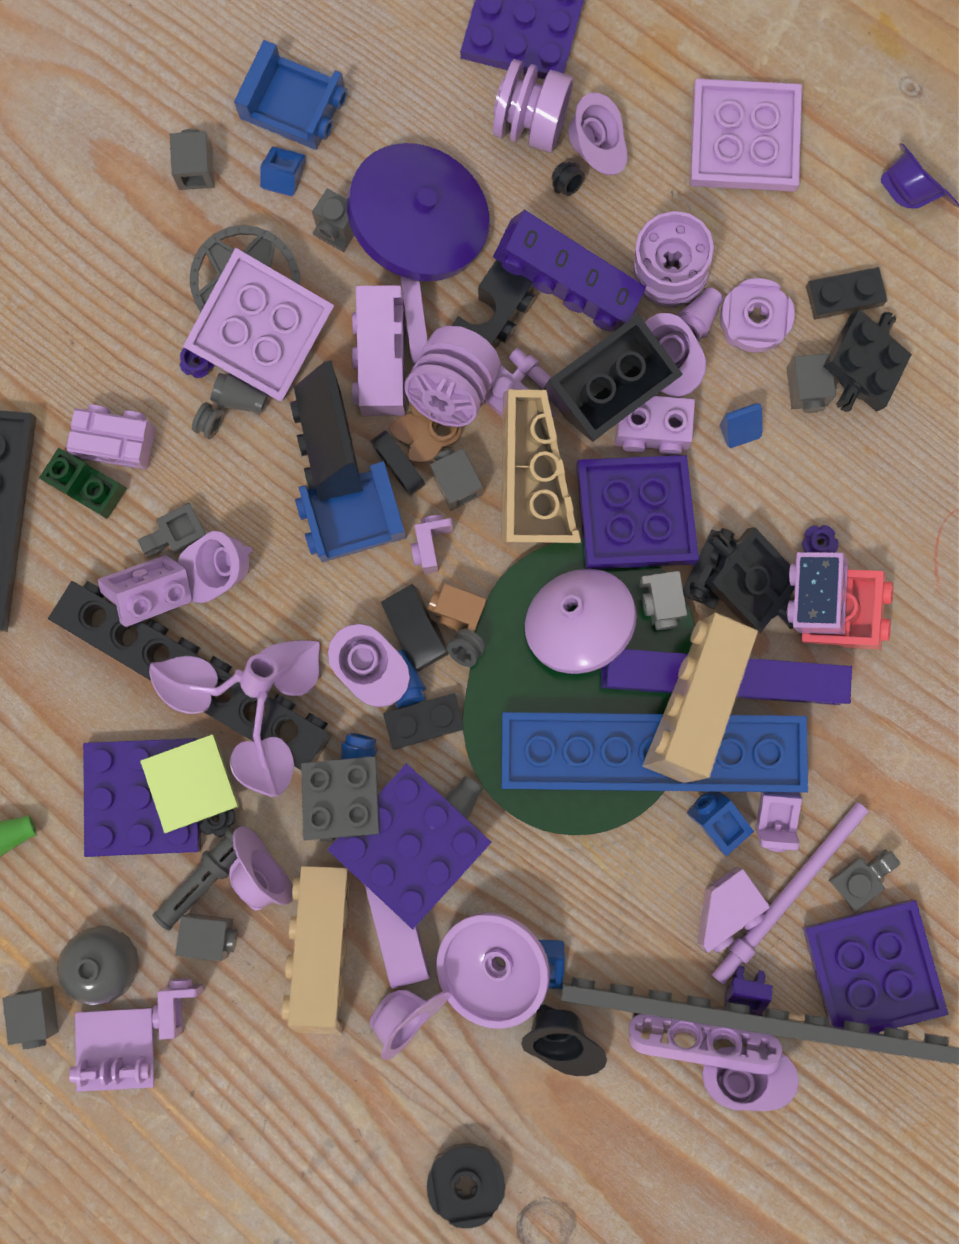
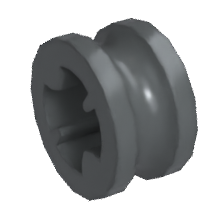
(207, 420)
(466, 648)

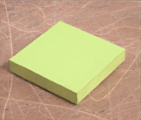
(189, 783)

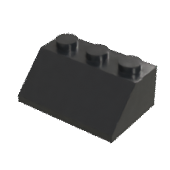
(612, 379)
(325, 434)

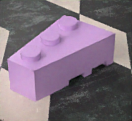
(379, 351)

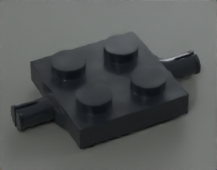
(867, 361)
(751, 579)

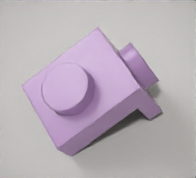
(423, 550)
(778, 820)
(168, 1012)

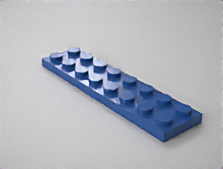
(610, 749)

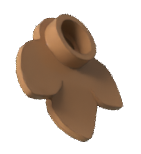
(421, 435)

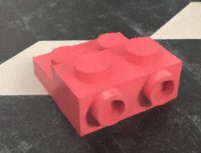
(864, 613)

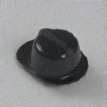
(561, 1043)

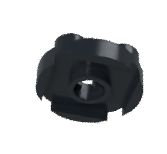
(451, 1203)

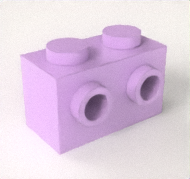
(658, 424)

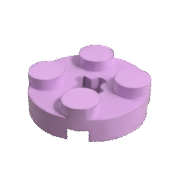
(773, 303)

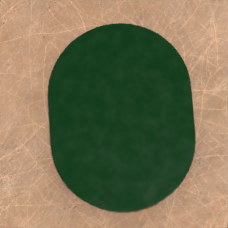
(516, 681)

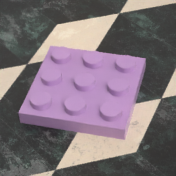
(745, 135)
(258, 325)

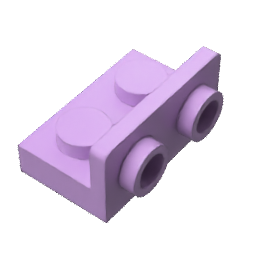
(147, 589)

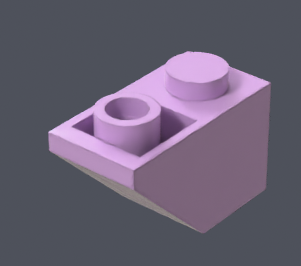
(727, 908)

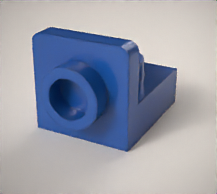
(720, 821)

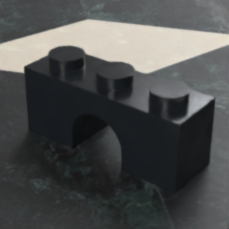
(507, 297)

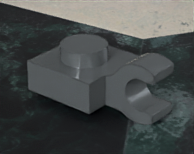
(177, 530)
(859, 881)

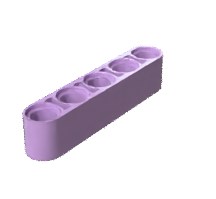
(399, 945)

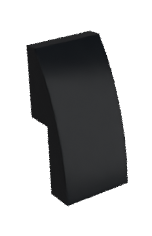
(414, 627)

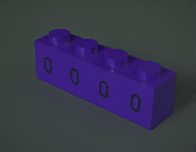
(568, 272)

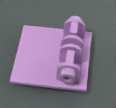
(113, 1050)

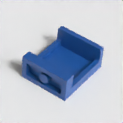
(289, 97)
(353, 520)

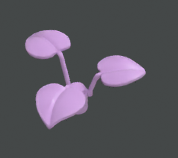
(190, 681)

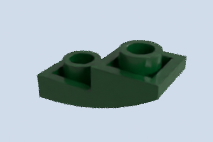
(82, 483)

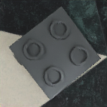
(340, 799)

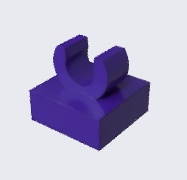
(748, 992)

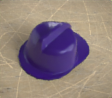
(911, 184)

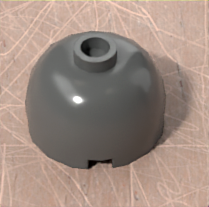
(97, 965)

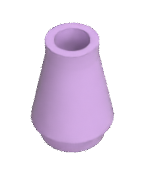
(702, 312)

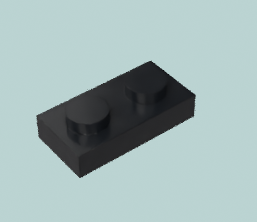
(846, 293)
(423, 721)

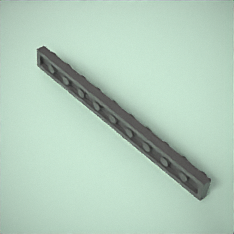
(774, 1021)

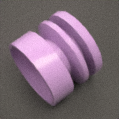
(532, 105)
(673, 240)
(452, 376)

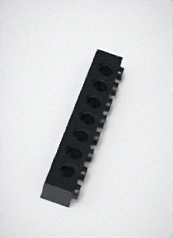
(75, 615)

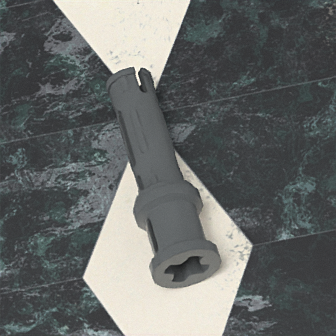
(211, 861)

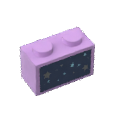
(819, 593)

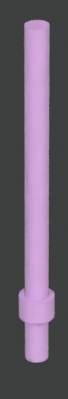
(742, 949)

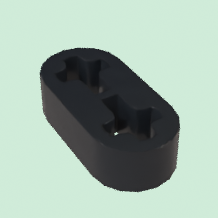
(397, 463)

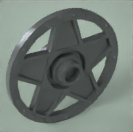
(219, 253)

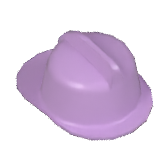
(598, 134)
(683, 349)
(214, 565)
(368, 665)
(256, 874)
(401, 1017)
(750, 1090)

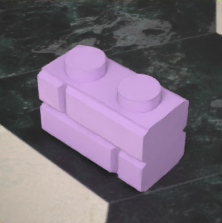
(111, 437)

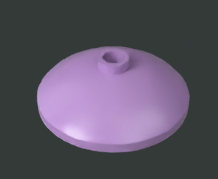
(589, 634)
(481, 987)

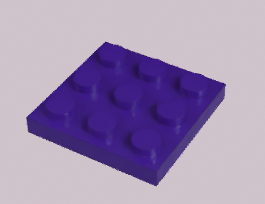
(524, 31)
(636, 512)
(120, 806)
(418, 848)
(876, 968)

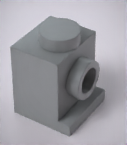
(663, 599)

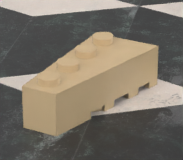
(533, 477)
(701, 700)
(318, 950)

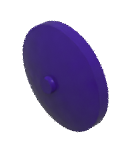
(417, 212)

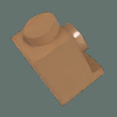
(457, 608)

